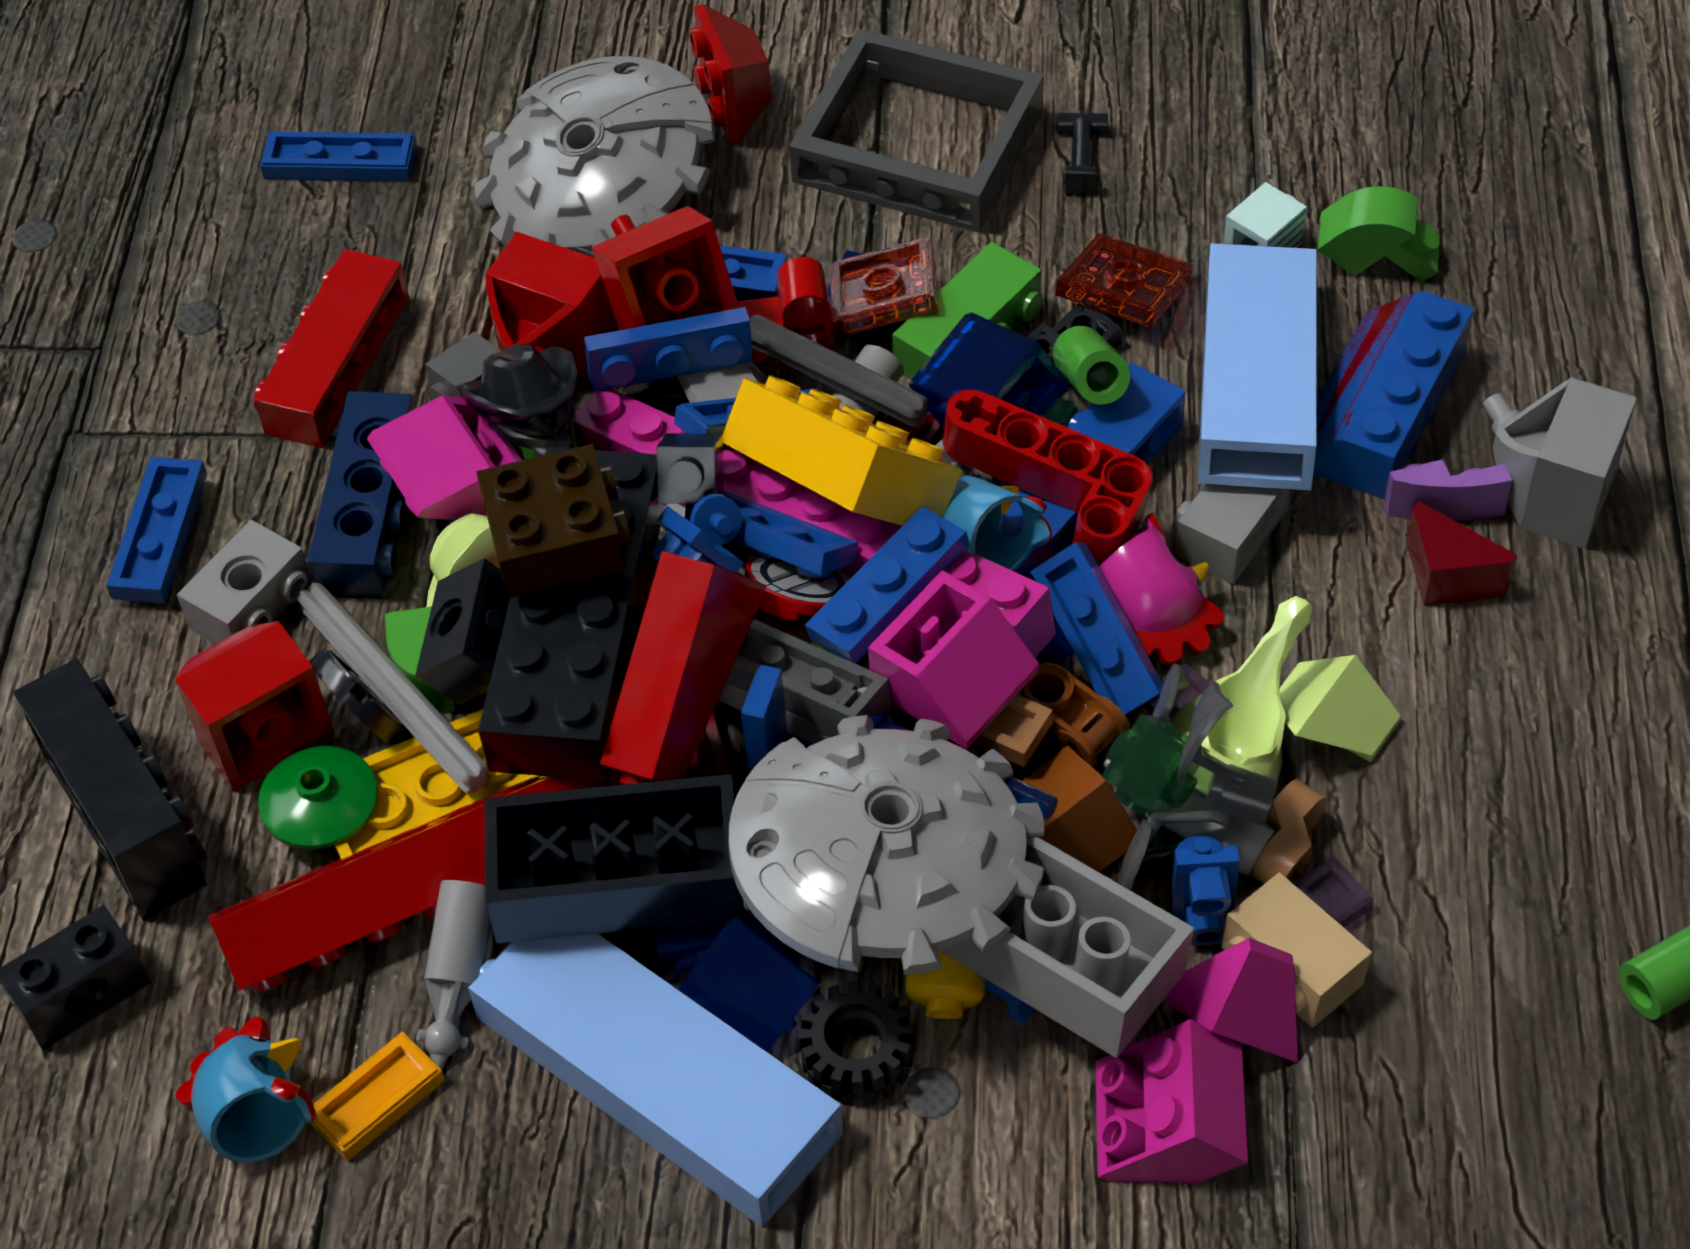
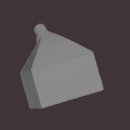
(1561, 456)

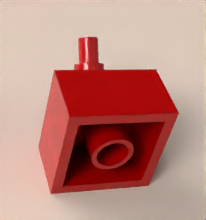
(664, 269)
(547, 298)
(253, 702)

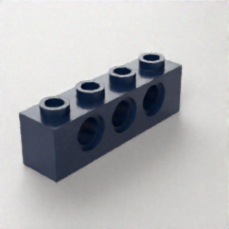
(360, 504)

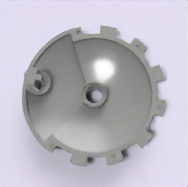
(596, 147)
(882, 845)

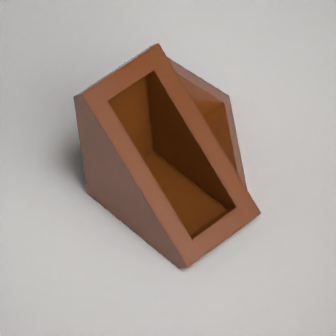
(1088, 816)

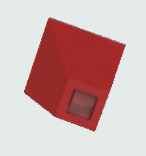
(730, 71)

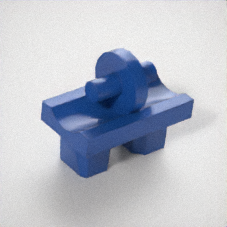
(711, 524)
(1204, 886)

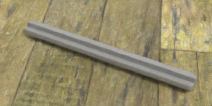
(394, 689)

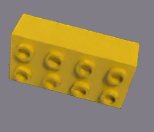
(839, 451)

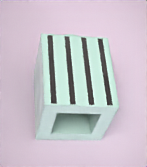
(1266, 220)

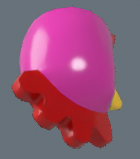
(1161, 595)

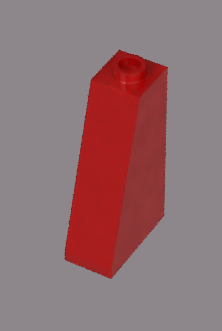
(678, 666)

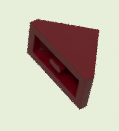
(1454, 560)

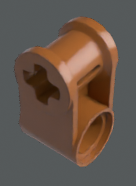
(1080, 715)

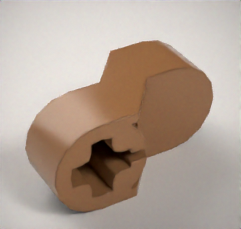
(1293, 818)

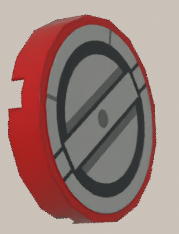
(791, 592)

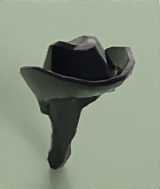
(527, 396)

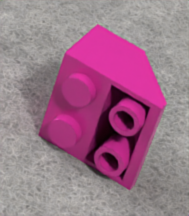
(436, 457)
(952, 659)
(1171, 1108)

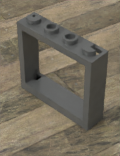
(902, 183)

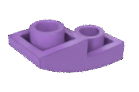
(1462, 497)

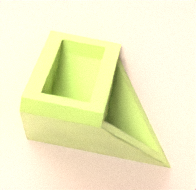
(1338, 705)

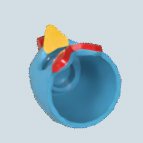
(980, 511)
(246, 1094)

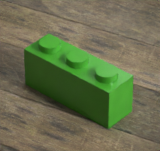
(990, 285)

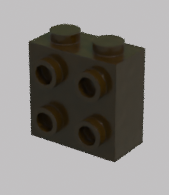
(554, 520)

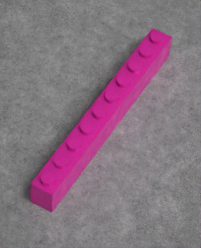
(627, 425)

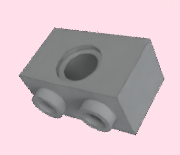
(244, 584)

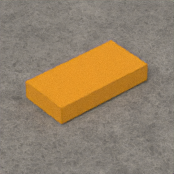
(375, 1096)

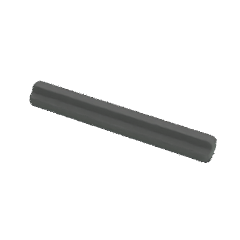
(838, 371)

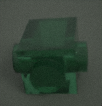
(1147, 766)

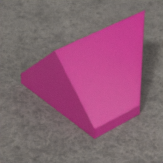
(1244, 996)

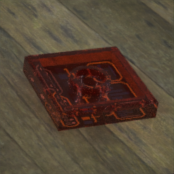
(1124, 280)
(883, 287)

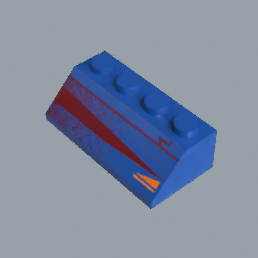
(1388, 388)

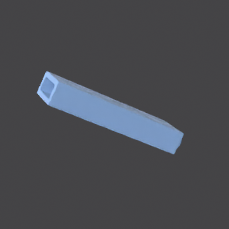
(1259, 368)
(660, 1067)

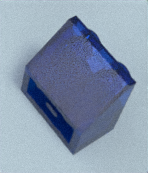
(992, 361)

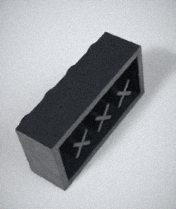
(114, 787)
(610, 858)

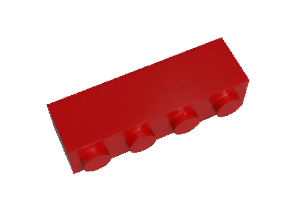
(331, 348)

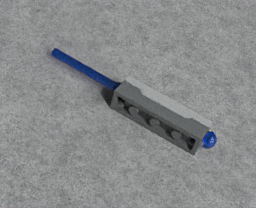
(826, 689)

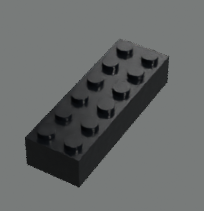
(571, 649)

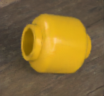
(946, 990)

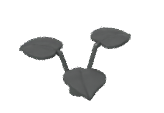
(1231, 787)

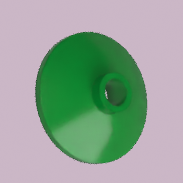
(319, 815)

